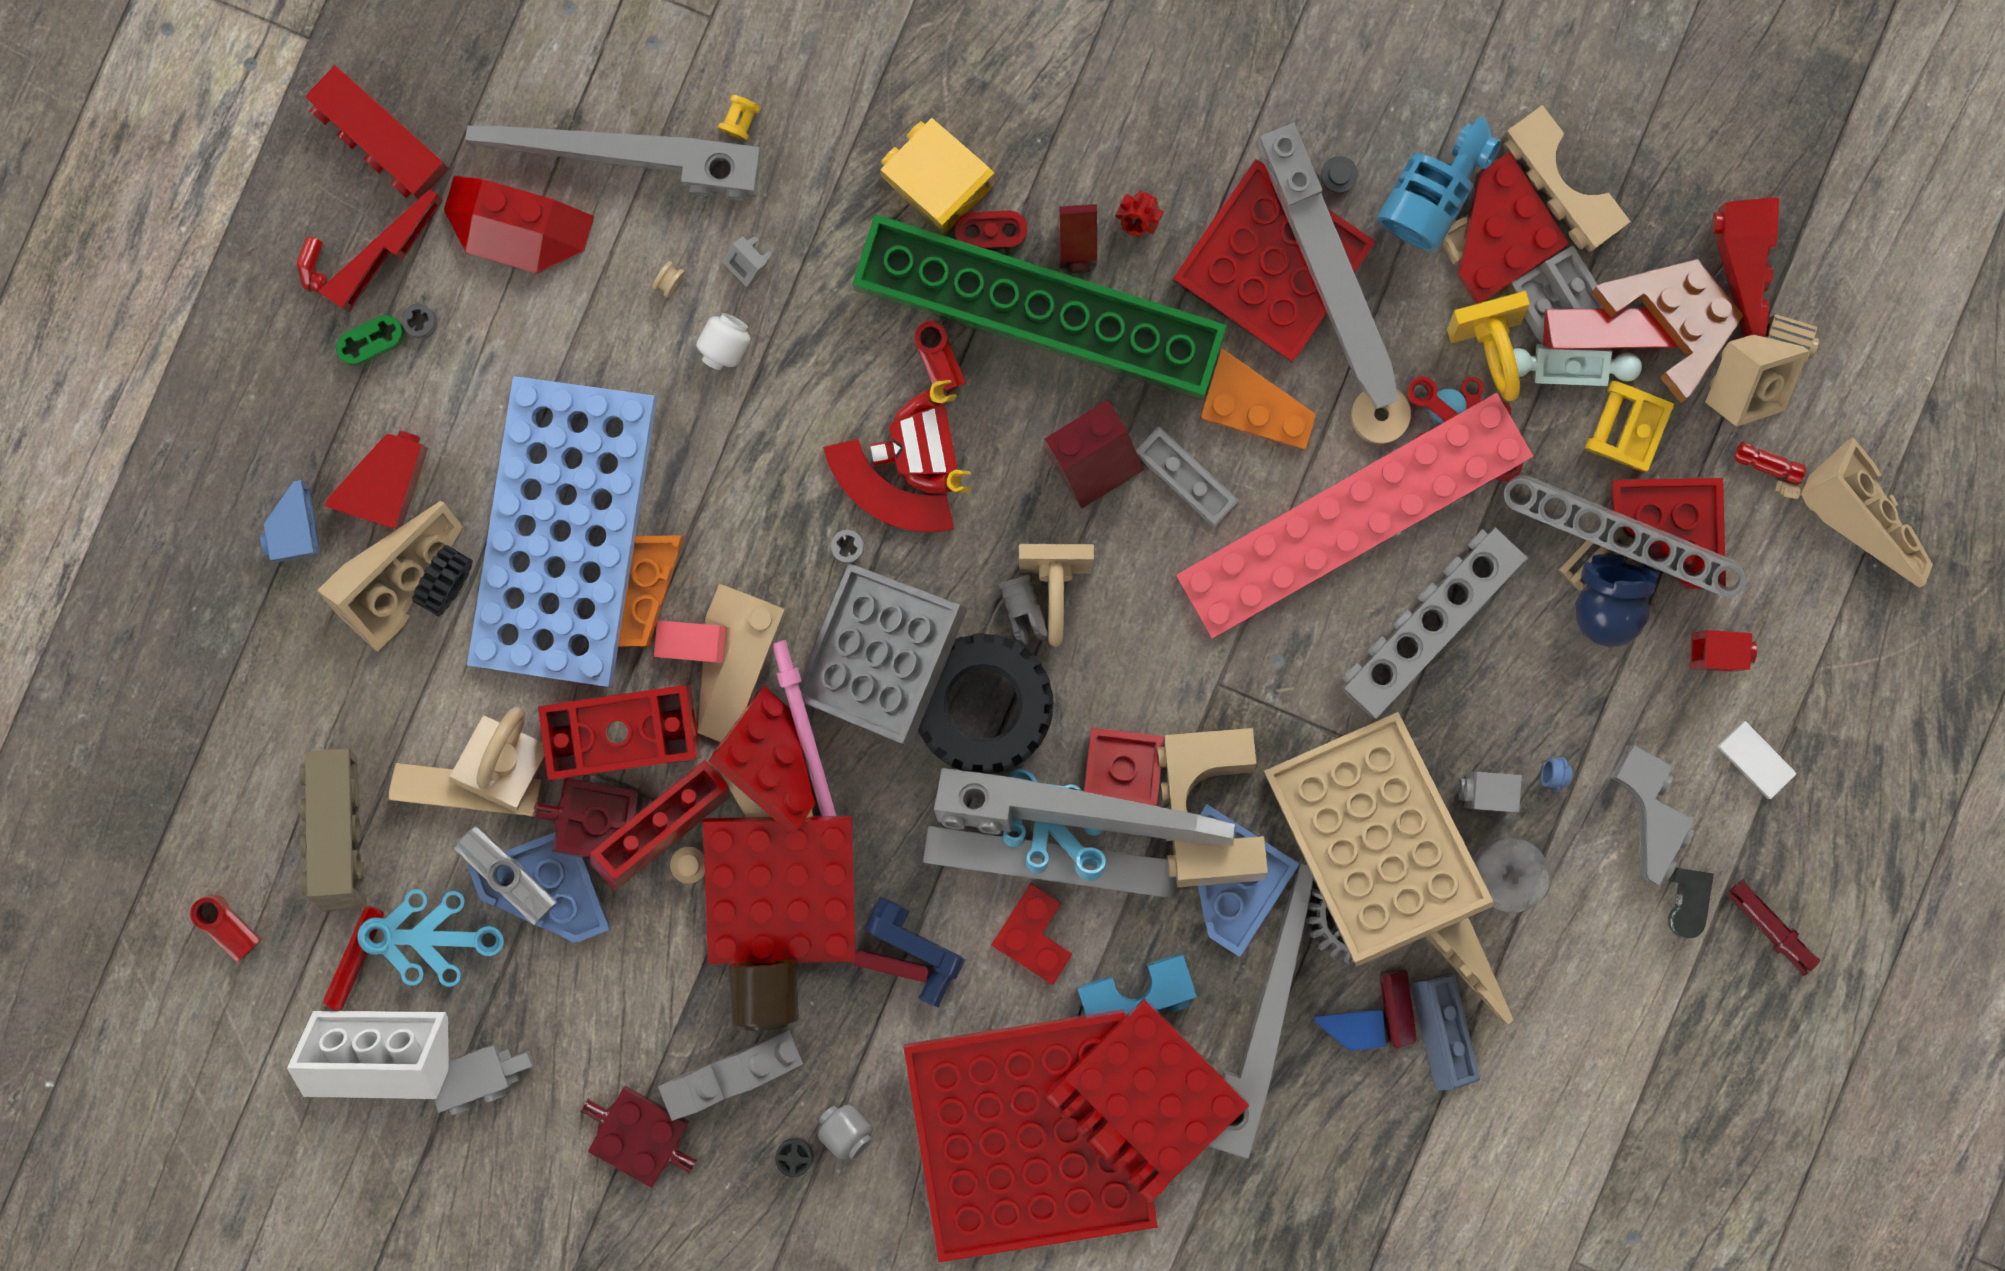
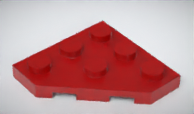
(1505, 230)
(1680, 507)
(767, 760)

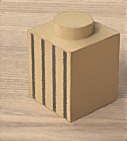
(1793, 332)

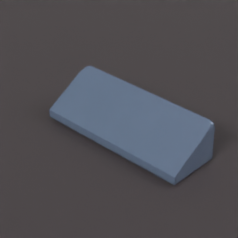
(1445, 1032)

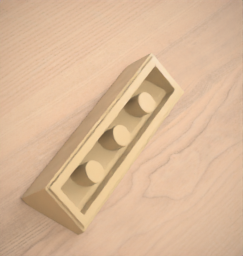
(433, 787)

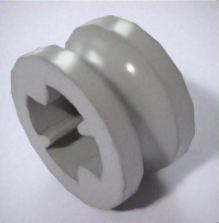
(836, 549)

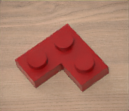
(1023, 937)

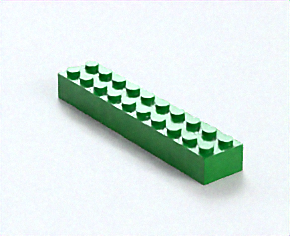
(1038, 307)

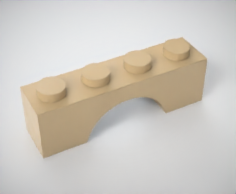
(1589, 217)

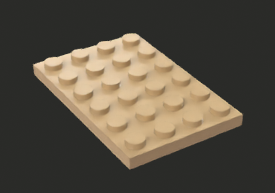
(1378, 839)

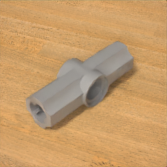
(488, 857)

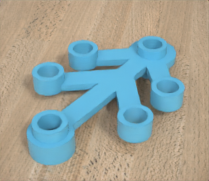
(1081, 855)
(424, 937)

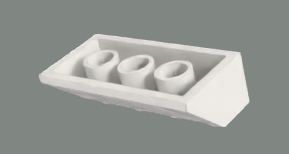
(372, 1055)

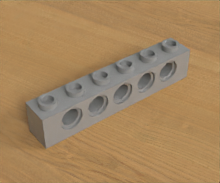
(1503, 560)

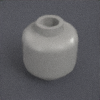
(845, 1132)

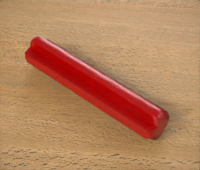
(350, 964)

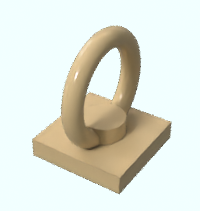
(1056, 565)
(500, 760)

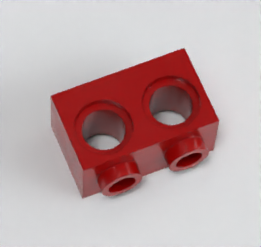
(1722, 651)

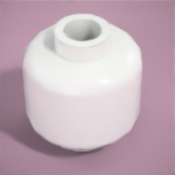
(723, 341)

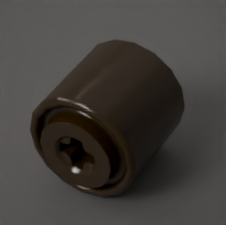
(764, 994)

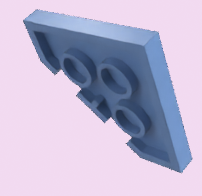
(564, 877)
(1238, 909)

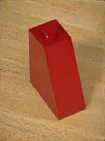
(382, 482)

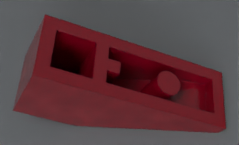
(1077, 237)

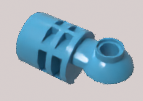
(1433, 193)

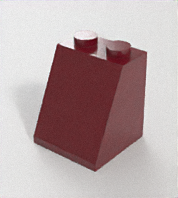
(1093, 454)

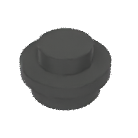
(1339, 174)

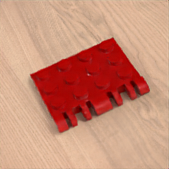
(1151, 1094)

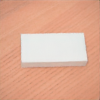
(1756, 760)

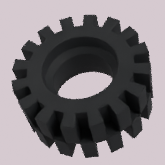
(442, 580)

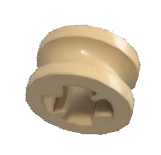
(668, 279)

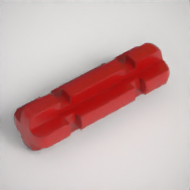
(1769, 463)

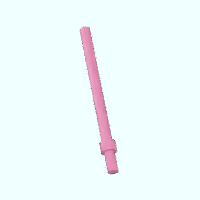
(789, 678)

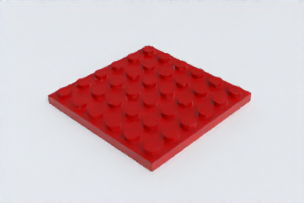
(1000, 1157)

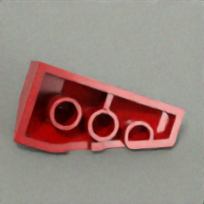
(1744, 241)

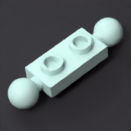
(1577, 365)

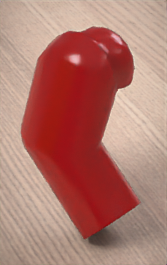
(307, 265)

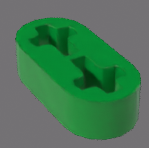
(366, 333)

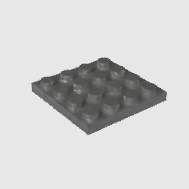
(880, 653)

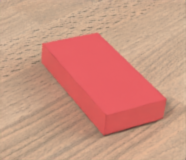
(690, 641)

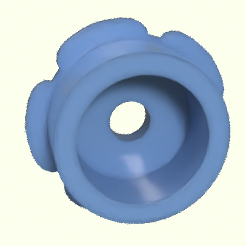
(1556, 774)

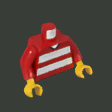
(923, 444)

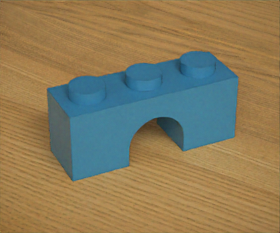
(1169, 988)

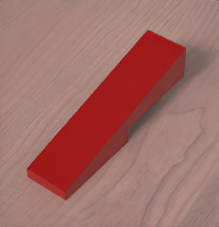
(396, 239)

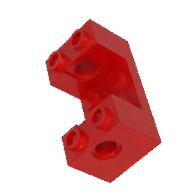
(658, 726)

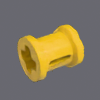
(748, 110)

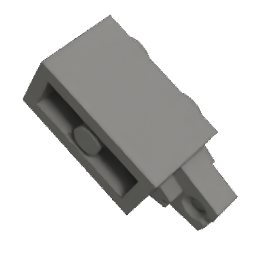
(480, 1075)

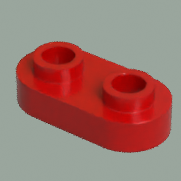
(990, 227)

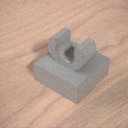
(745, 260)

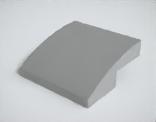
(1556, 284)

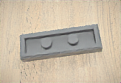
(1186, 477)

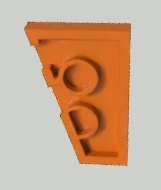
(1254, 405)

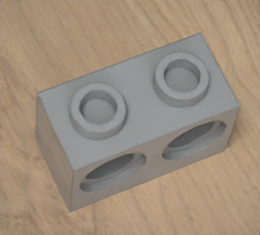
(1490, 791)

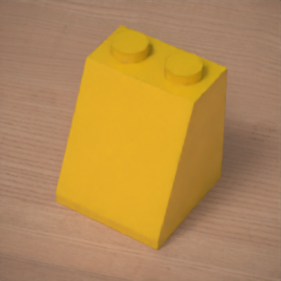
(937, 175)

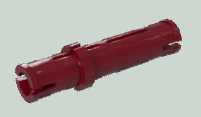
(1784, 939)

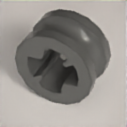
(409, 316)

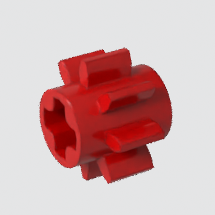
(1139, 214)

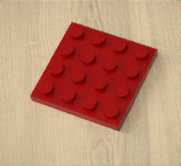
(1255, 270)
(779, 891)

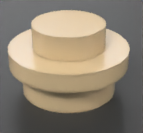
(688, 865)

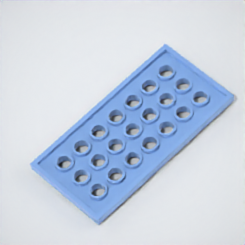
(511, 506)

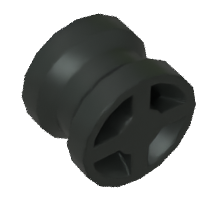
(794, 1164)

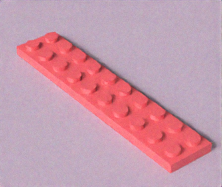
(1354, 515)

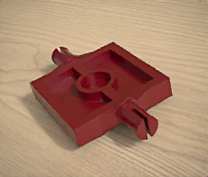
(587, 815)
(638, 1136)

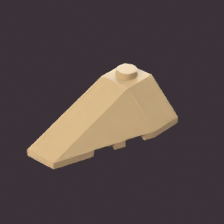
(379, 584)

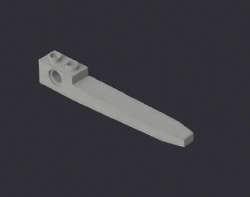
(678, 154)
(1328, 262)
(1041, 802)
(1264, 1036)

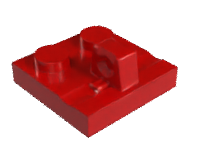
(1123, 765)

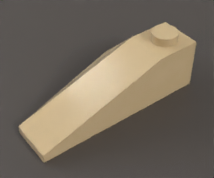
(1853, 503)
(749, 637)
(1464, 953)

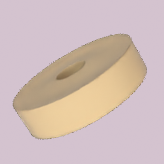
(1380, 431)

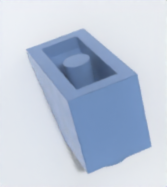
(291, 526)

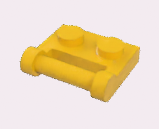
(1641, 430)

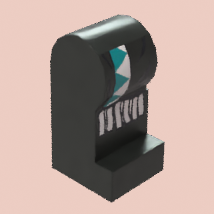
(1691, 903)

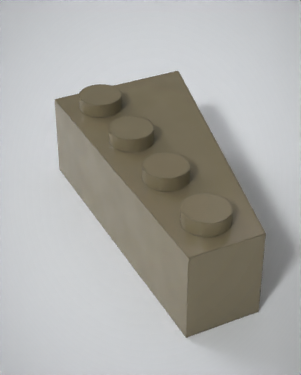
(331, 830)

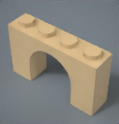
(1187, 762)

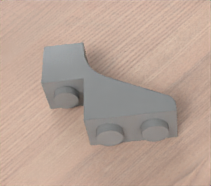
(1661, 827)
(730, 1075)

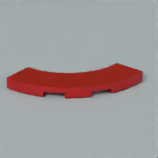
(881, 498)

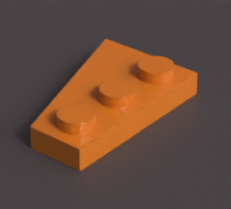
(648, 583)

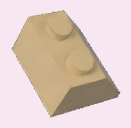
(1755, 378)

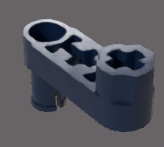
(887, 925)

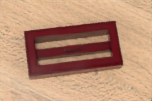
(891, 965)

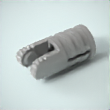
(1020, 601)

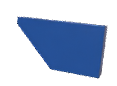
(1355, 1029)

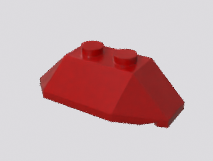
(515, 225)

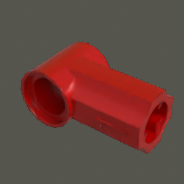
(939, 361)
(227, 930)

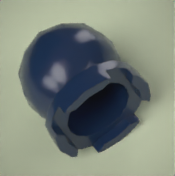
(1614, 601)

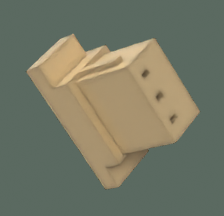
(1789, 489)

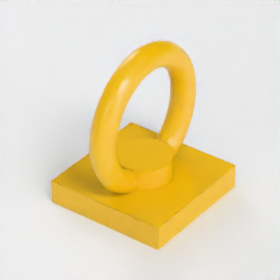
(1491, 325)

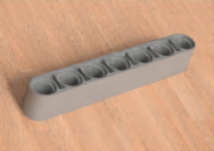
(1638, 548)
(992, 855)

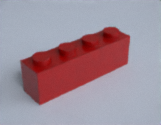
(376, 132)
(659, 825)

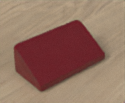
(1398, 1008)

